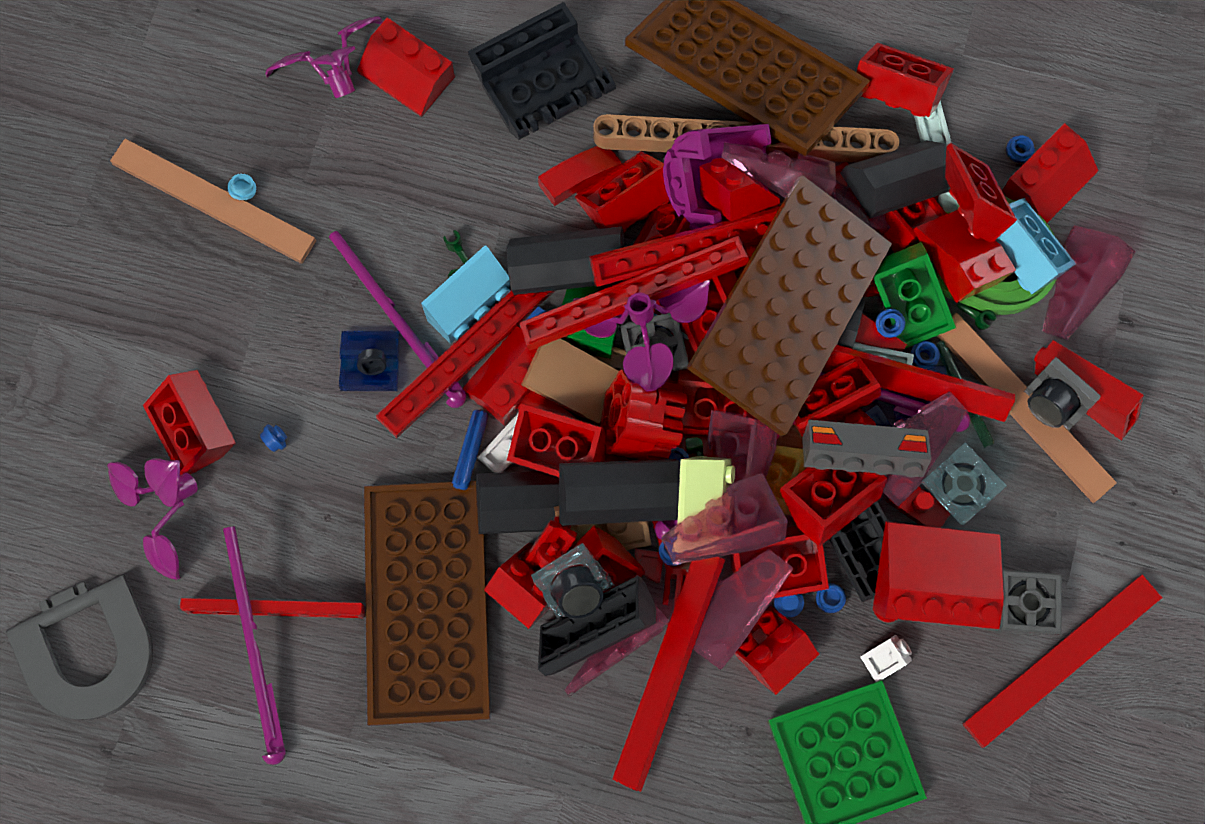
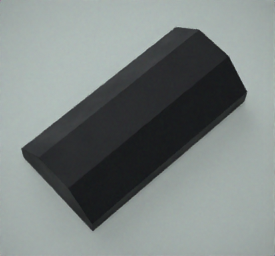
(898, 177)
(558, 259)
(618, 491)
(516, 501)
(860, 548)
(571, 640)

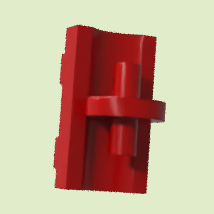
(551, 543)

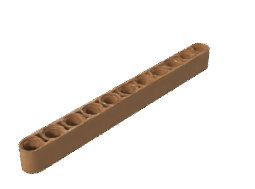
(674, 127)

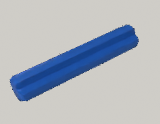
(470, 450)

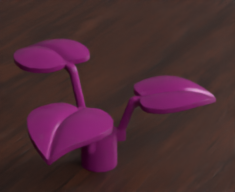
(338, 76)
(654, 364)
(171, 488)

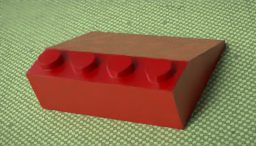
(940, 576)

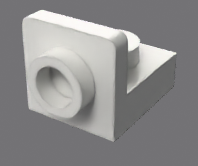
(887, 658)

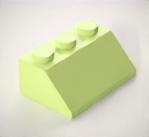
(701, 481)

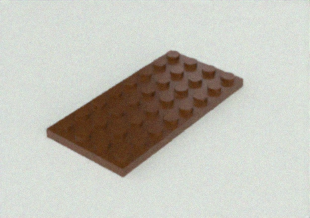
(750, 67)
(790, 306)
(425, 605)

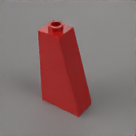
(1119, 403)

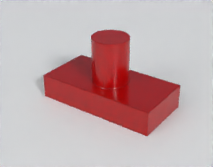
(923, 509)

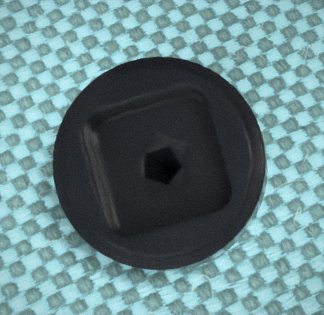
(371, 361)

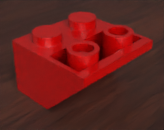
(515, 589)
(776, 650)

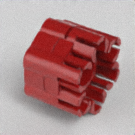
(636, 419)

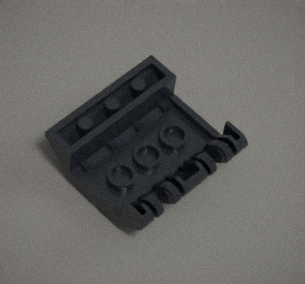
(539, 71)

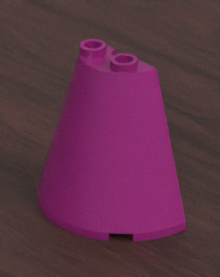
(697, 148)

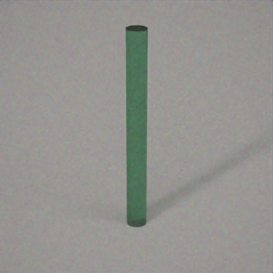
(976, 420)

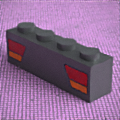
(866, 448)

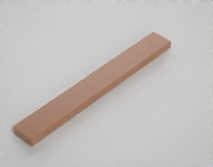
(213, 201)
(1056, 442)

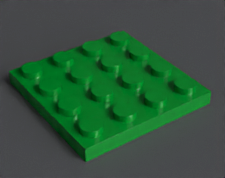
(847, 758)

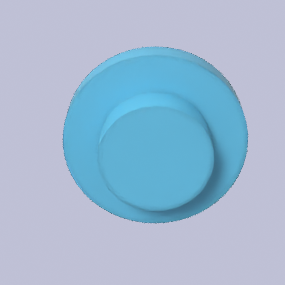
(241, 187)

